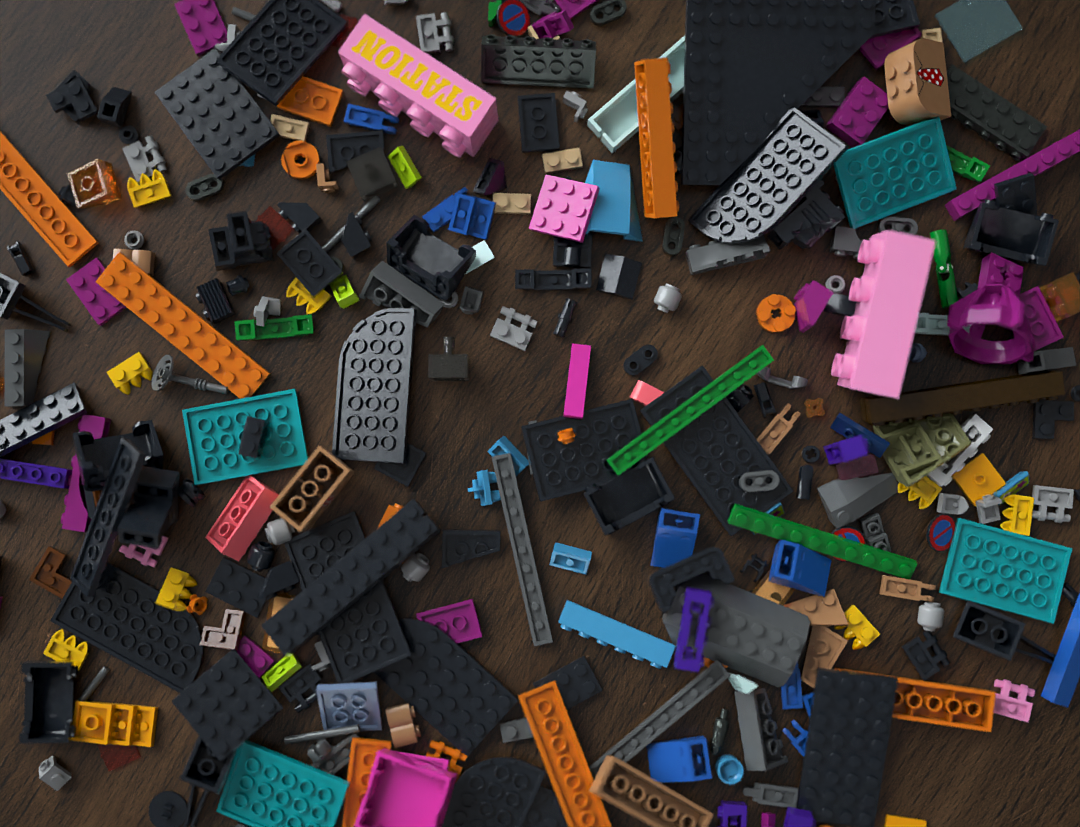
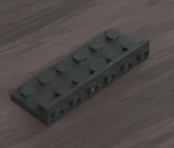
(538, 61)
(992, 115)

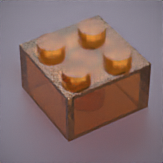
(1063, 296)

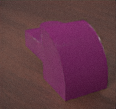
(553, 25)

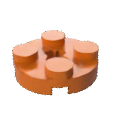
(298, 170)
(780, 323)

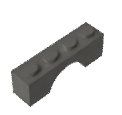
(845, 242)

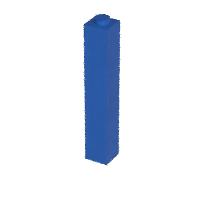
(1066, 665)

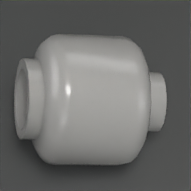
(667, 298)
(279, 531)
(415, 567)
(930, 616)

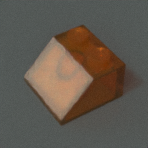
(94, 184)

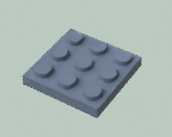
(350, 705)

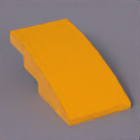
(115, 723)

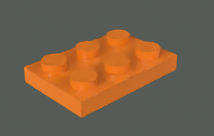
(312, 101)

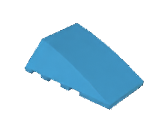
(616, 203)

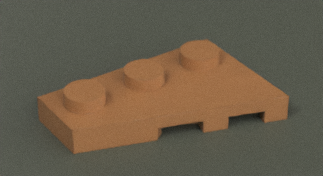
(821, 609)
(822, 652)

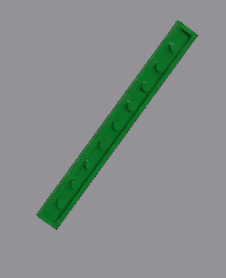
(690, 410)
(822, 541)

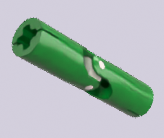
(942, 257)

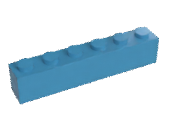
(617, 634)

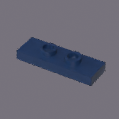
(851, 429)

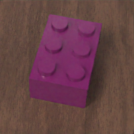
(859, 113)

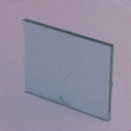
(977, 25)

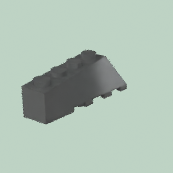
(723, 255)
(394, 290)
(22, 365)
(758, 731)

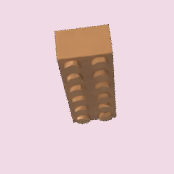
(645, 797)

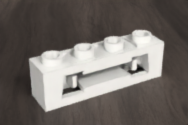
(977, 427)

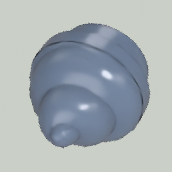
(917, 352)

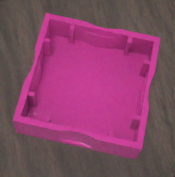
(405, 793)

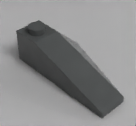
(854, 497)

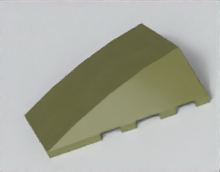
(921, 445)

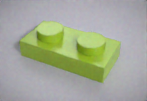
(404, 167)
(281, 672)

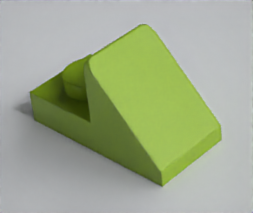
(344, 292)

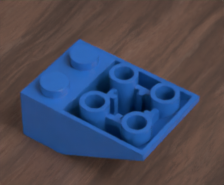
(674, 537)
(799, 568)
(679, 760)

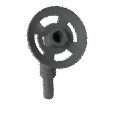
(168, 375)

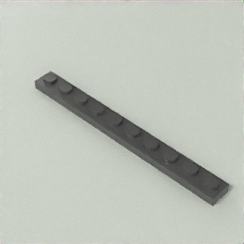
(522, 549)
(665, 715)

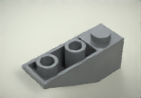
(1048, 360)

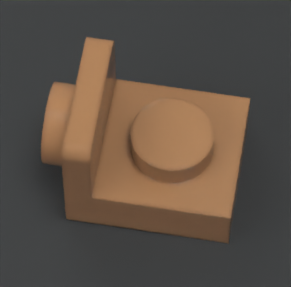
(322, 179)

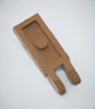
(776, 430)
(904, 588)

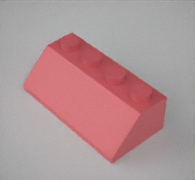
(242, 518)

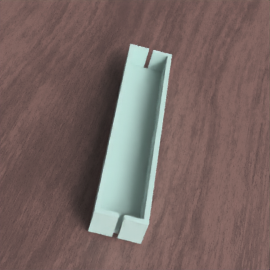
(619, 117)

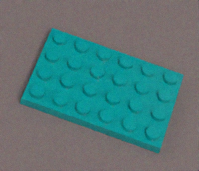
(894, 172)
(218, 428)
(1005, 570)
(279, 791)

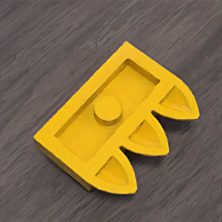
(148, 190)
(305, 296)
(130, 372)
(924, 488)
(1019, 514)
(174, 589)
(859, 628)
(66, 650)

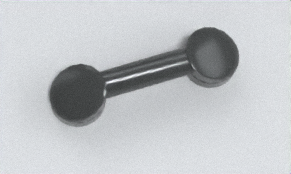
(797, 382)

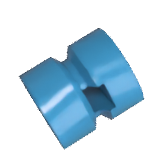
(729, 769)

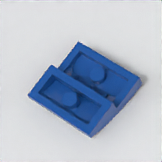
(472, 216)

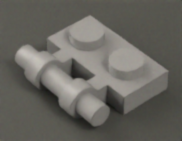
(428, 33)
(139, 161)
(510, 333)
(1053, 497)

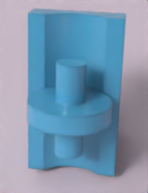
(481, 488)

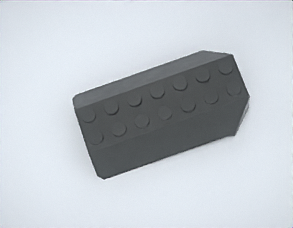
(743, 630)

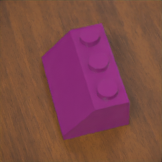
(810, 303)

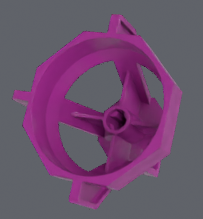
(996, 303)

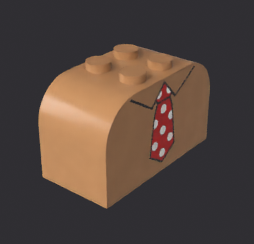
(917, 82)
(312, 489)

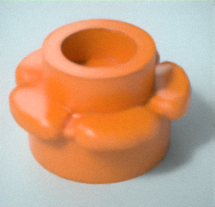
(566, 436)

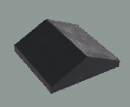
(619, 276)

